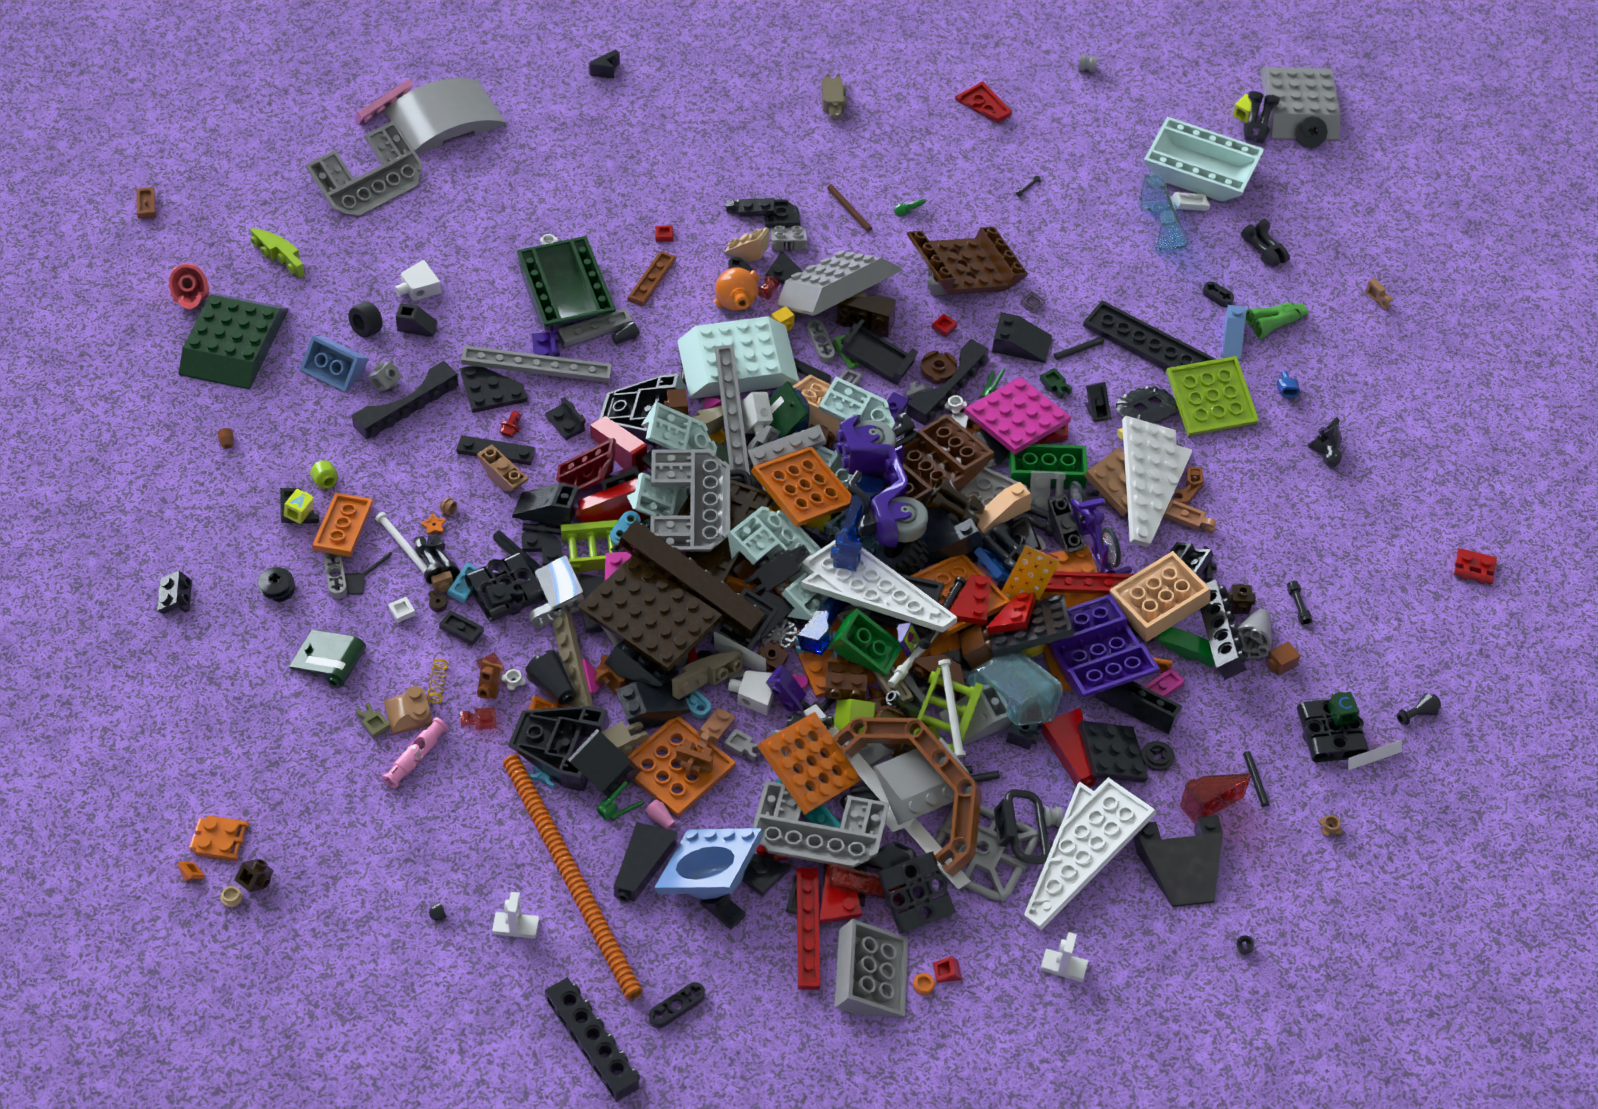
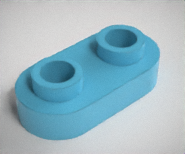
(622, 525)
(696, 702)

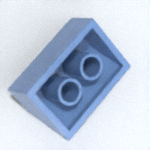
(333, 363)

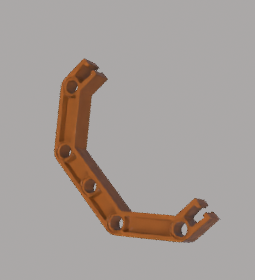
(966, 806)

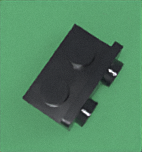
(566, 419)

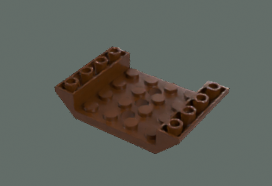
(970, 263)

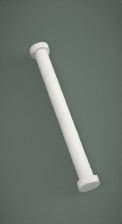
(382, 518)
(944, 664)

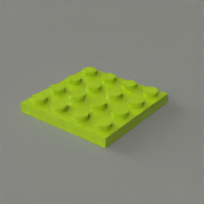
(1212, 396)

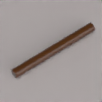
(849, 208)

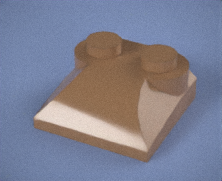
(408, 711)

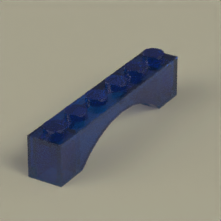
(848, 546)
(816, 633)

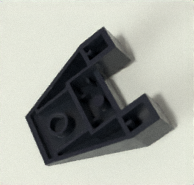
(632, 403)
(944, 538)
(553, 736)
(1183, 865)

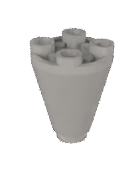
(1256, 634)

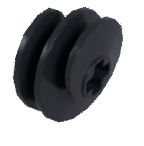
(1319, 129)
(276, 584)

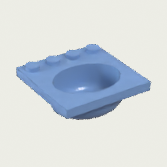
(709, 862)

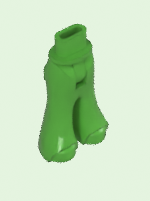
(1269, 319)

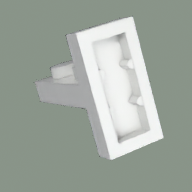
(513, 922)
(1062, 962)

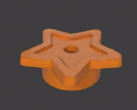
(433, 520)

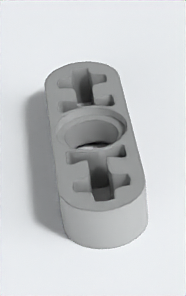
(822, 334)
(338, 567)
(540, 617)

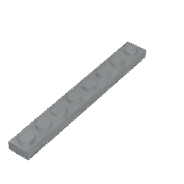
(536, 364)
(731, 409)

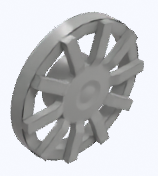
(781, 636)

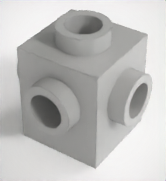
(384, 376)

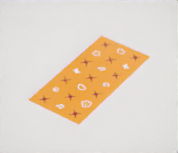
(1030, 573)

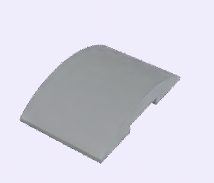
(443, 112)

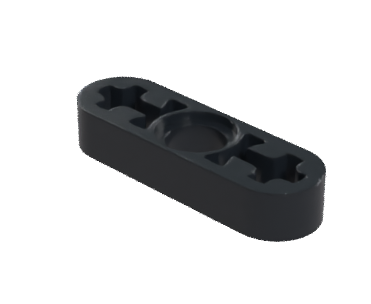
(678, 996)

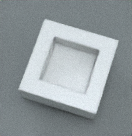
(401, 609)

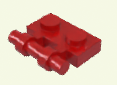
(1475, 562)

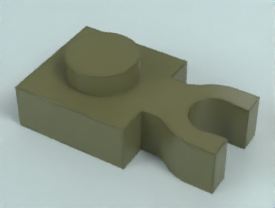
(373, 722)

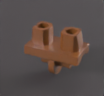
(609, 677)
(489, 680)
(694, 760)

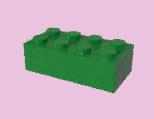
(1049, 458)

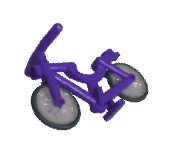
(1105, 542)

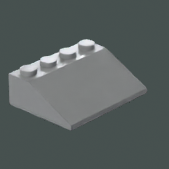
(914, 784)
(871, 971)

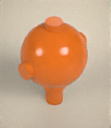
(736, 289)

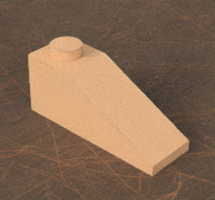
(1004, 507)

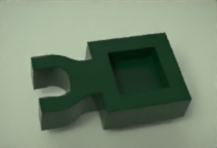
(1055, 381)

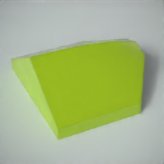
(850, 709)

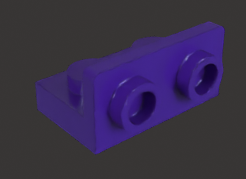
(545, 343)
(786, 689)

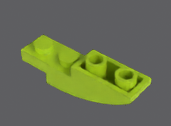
(278, 248)

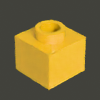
(785, 317)

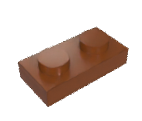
(146, 202)

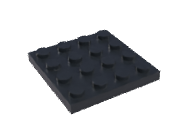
(1047, 624)

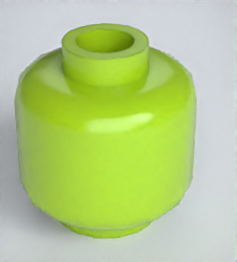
(324, 474)

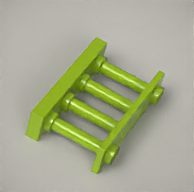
(588, 531)
(965, 712)

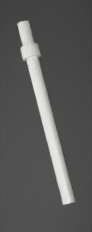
(902, 670)

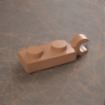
(1189, 516)
(715, 727)

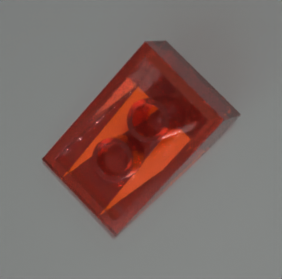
(1212, 794)

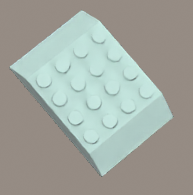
(1202, 160)
(760, 351)

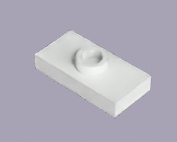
(1191, 201)

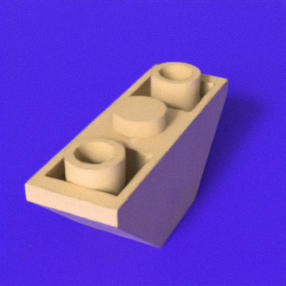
(749, 246)

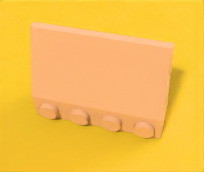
(814, 391)
(1160, 596)

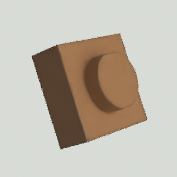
(442, 582)

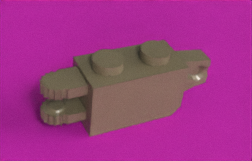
(833, 96)
(621, 736)

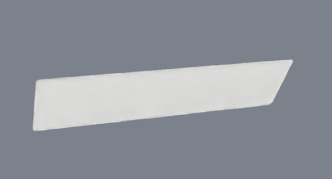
(1374, 755)

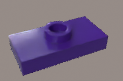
(897, 404)

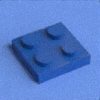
(993, 563)

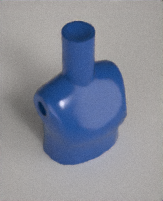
(1288, 386)

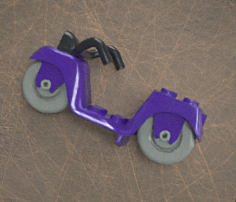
(871, 451)

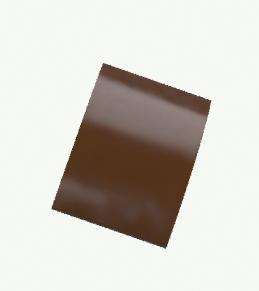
(945, 451)

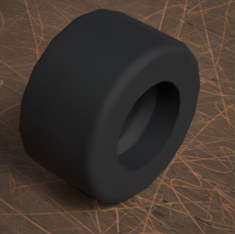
(365, 319)

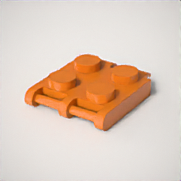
(217, 837)

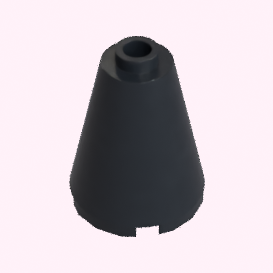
(551, 676)

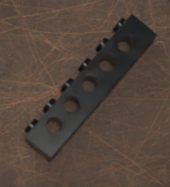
(1223, 632)
(617, 1085)

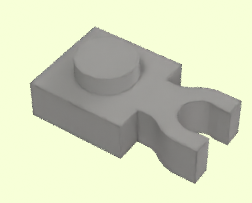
(741, 743)

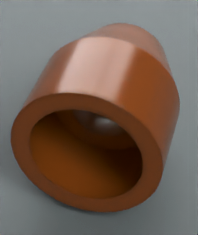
(226, 437)

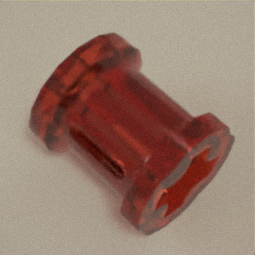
(768, 287)

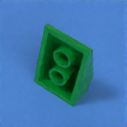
(866, 643)

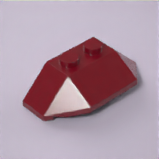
(588, 466)

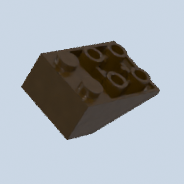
(875, 310)

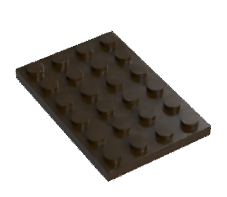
(650, 613)

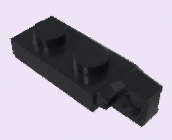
(751, 207)

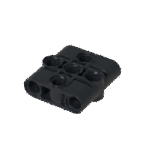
(509, 570)
(1328, 740)
(936, 908)

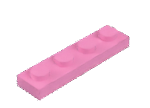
(380, 105)

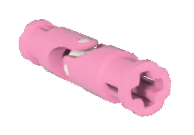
(413, 754)

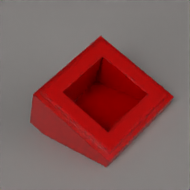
(947, 970)

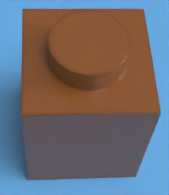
(1283, 658)

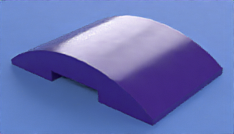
(1101, 649)

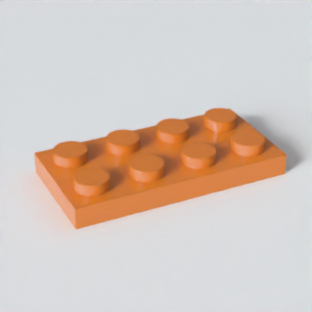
(342, 524)

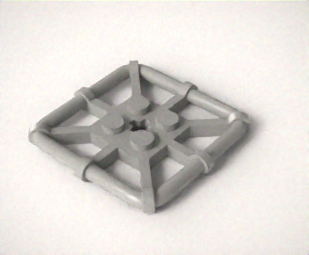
(989, 859)

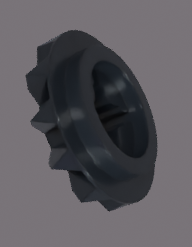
(1152, 749)

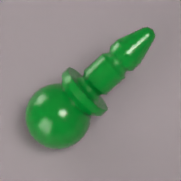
(903, 209)

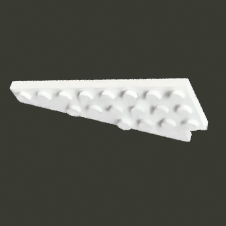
(1152, 473)
(874, 588)
(1088, 838)

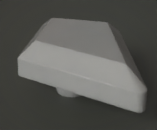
(916, 389)

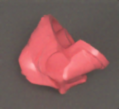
(188, 285)

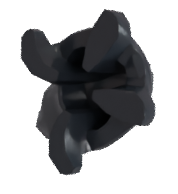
(1329, 443)

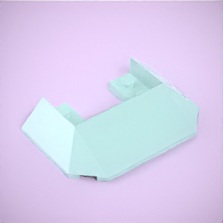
(843, 402)
(674, 432)
(768, 533)

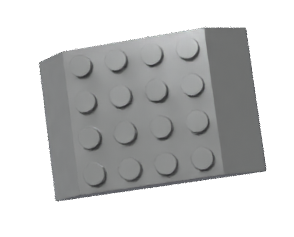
(1302, 95)
(833, 281)

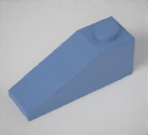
(1233, 331)

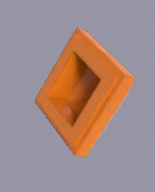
(190, 871)

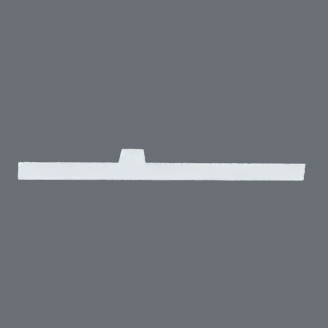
(913, 826)

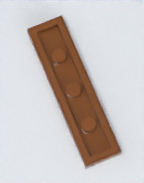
(651, 278)

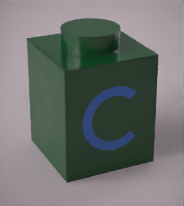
(1343, 708)

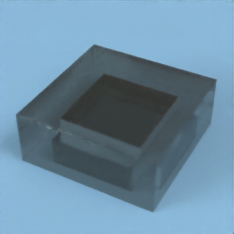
(1033, 302)

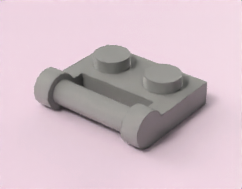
(1041, 487)

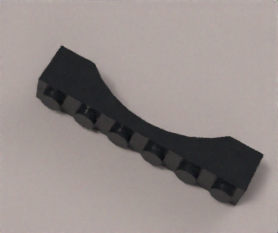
(927, 404)
(374, 419)

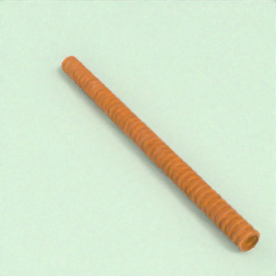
(572, 877)

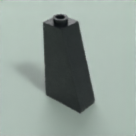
(643, 858)

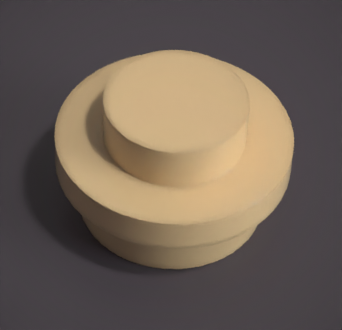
(231, 896)

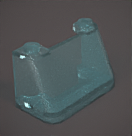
(1159, 201)
(1026, 685)

